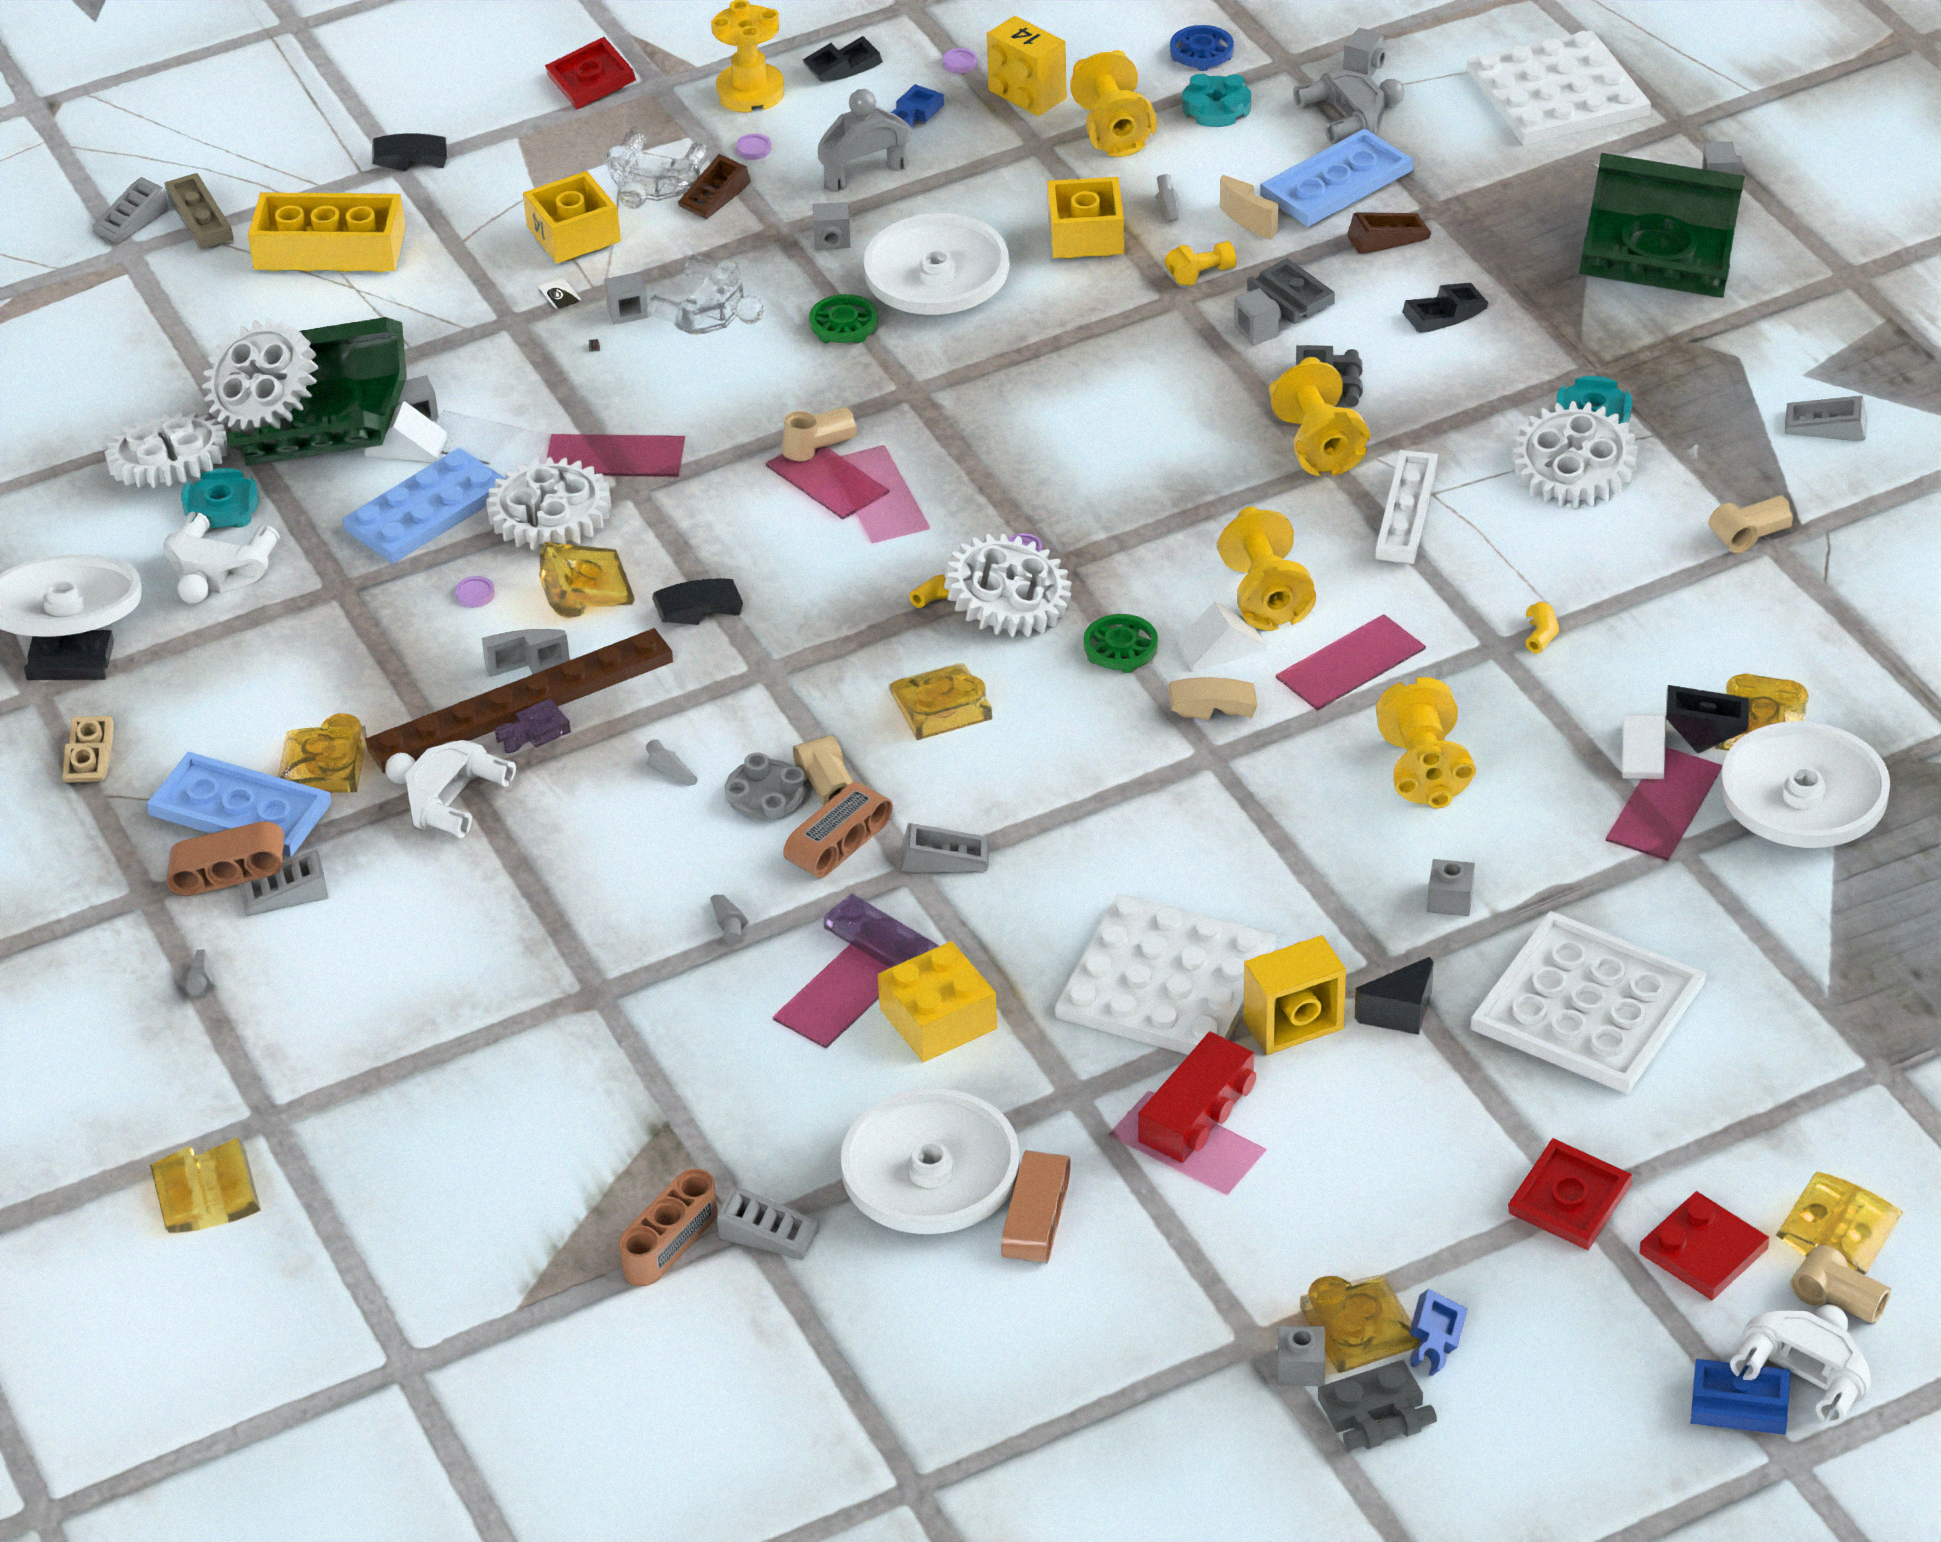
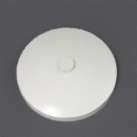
(936, 263)
(67, 594)
(1805, 784)
(930, 1161)

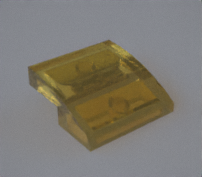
(205, 1188)
(1841, 1217)

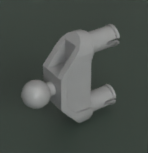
(1354, 97)
(862, 133)

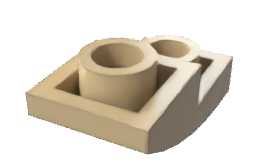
(1247, 209)
(1201, 695)
(88, 749)

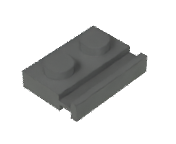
(1293, 290)

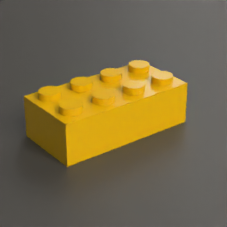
(327, 231)

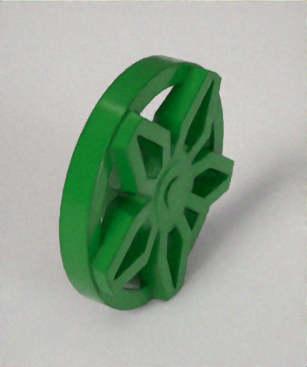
(843, 319)
(1120, 642)

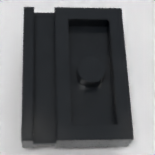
(70, 656)

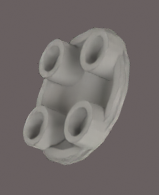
(765, 787)

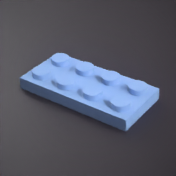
(1336, 177)
(423, 505)
(225, 796)

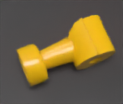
(1186, 265)

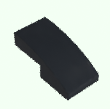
(837, 64)
(398, 149)
(1451, 306)
(689, 600)

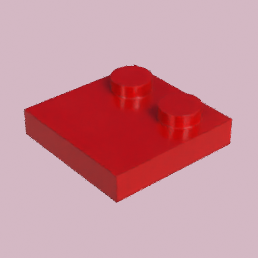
(590, 73)
(1570, 1194)
(1704, 1245)

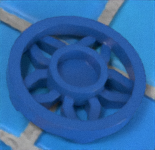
(1201, 46)

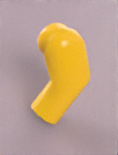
(929, 591)
(1546, 626)

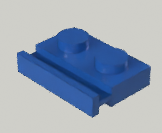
(1737, 1403)

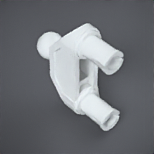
(215, 564)
(440, 777)
(1812, 1348)

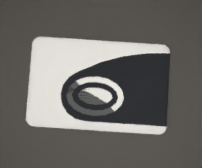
(559, 293)

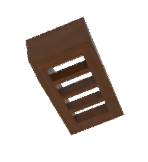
(721, 167)
(1382, 231)

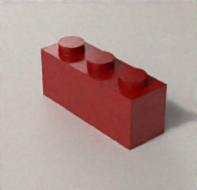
(1197, 1097)

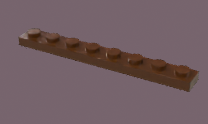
(497, 707)

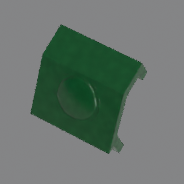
(1662, 225)
(351, 401)

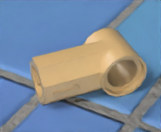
(808, 432)
(1743, 526)
(823, 766)
(1828, 1278)

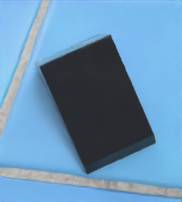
(1706, 716)
(1396, 999)

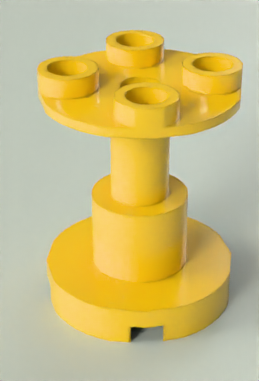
(748, 78)
(1118, 115)
(1329, 435)
(1274, 587)
(1419, 720)

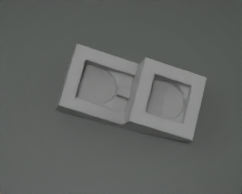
(522, 648)

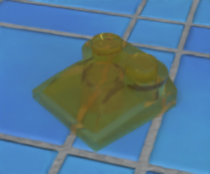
(582, 578)
(941, 700)
(1769, 701)
(325, 755)
(1360, 1320)

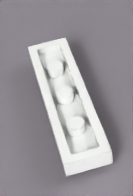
(1406, 507)

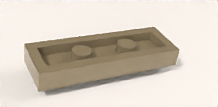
(198, 211)

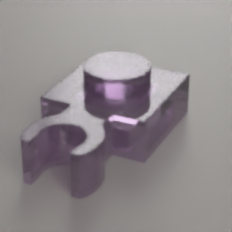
(535, 724)

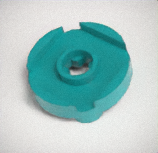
(1230, 93)
(1597, 391)
(233, 510)

